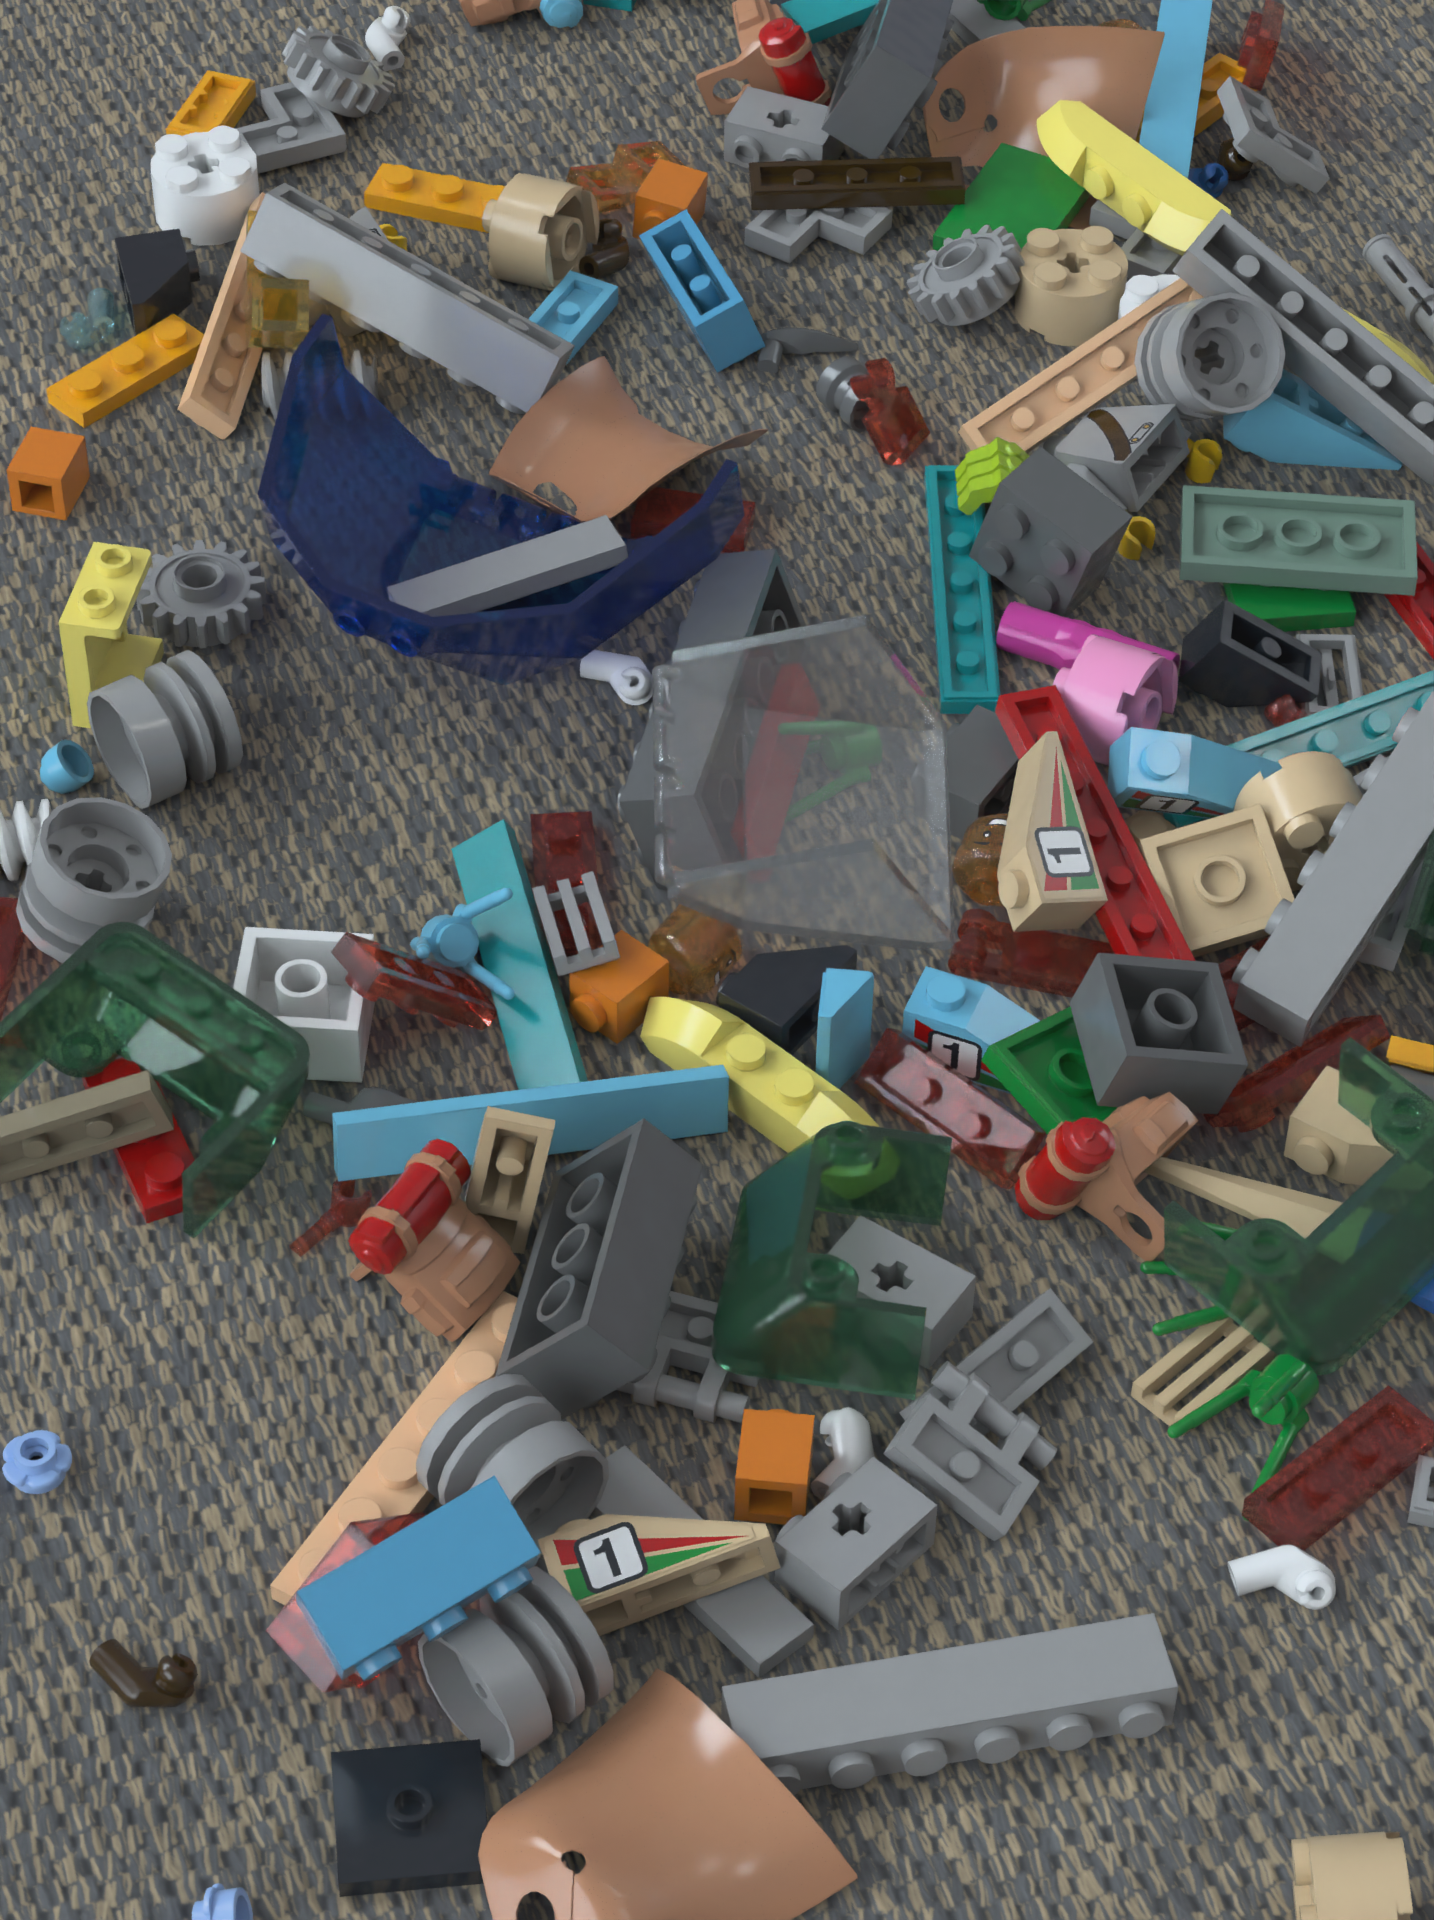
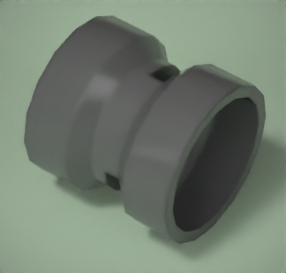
(836, 392)

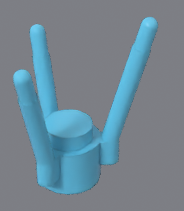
(455, 941)

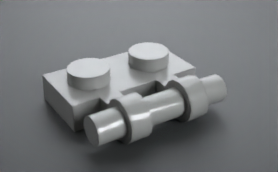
(687, 1344)
(960, 1463)

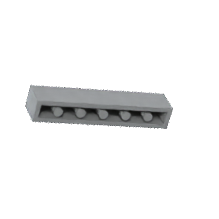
(405, 299)
(1321, 341)
(1345, 889)
(957, 1704)

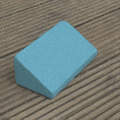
(844, 1023)

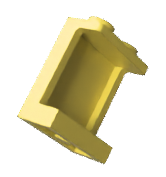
(95, 625)

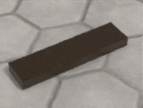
(856, 183)

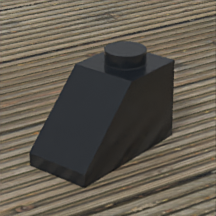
(155, 276)
(1247, 660)
(782, 992)

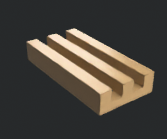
(1184, 1353)

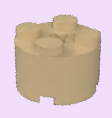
(539, 230)
(1070, 283)
(1301, 805)
(1351, 1877)

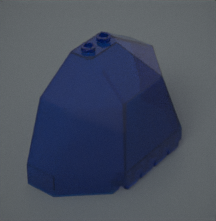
(372, 507)

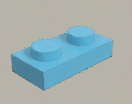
(576, 308)

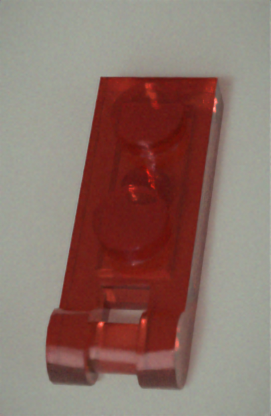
(1029, 959)

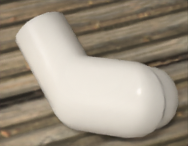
(386, 35)
(624, 673)
(851, 1446)
(1287, 1570)

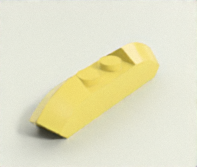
(1126, 175)
(765, 1081)

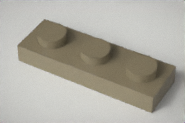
(82, 1125)

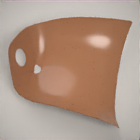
(1028, 72)
(595, 446)
(668, 1823)

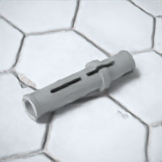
(1387, 262)

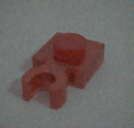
(893, 414)

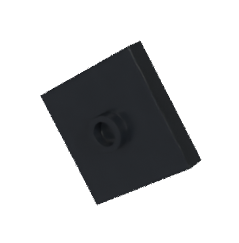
(408, 1817)

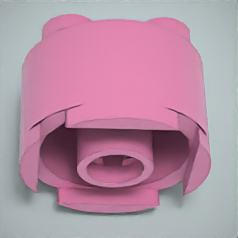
(1114, 690)

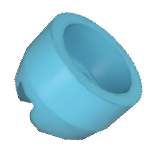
(66, 767)

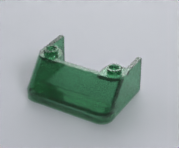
(186, 1027)
(1359, 1266)
(799, 1311)

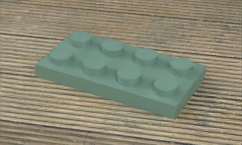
(1298, 540)

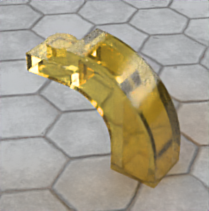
(274, 307)

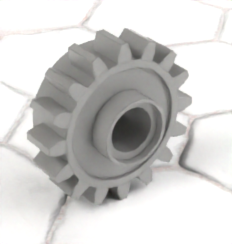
(336, 72)
(967, 277)
(202, 595)

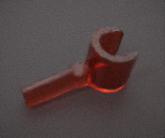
(343, 1212)

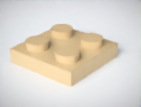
(1219, 878)

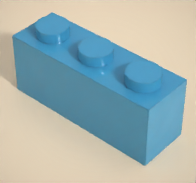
(702, 291)
(419, 1581)

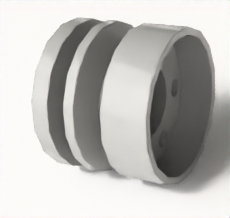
(1210, 356)
(165, 728)
(91, 869)
(519, 1437)
(518, 1668)

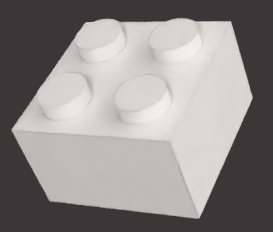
(306, 989)

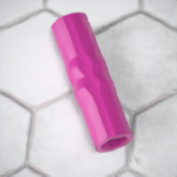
(1055, 638)

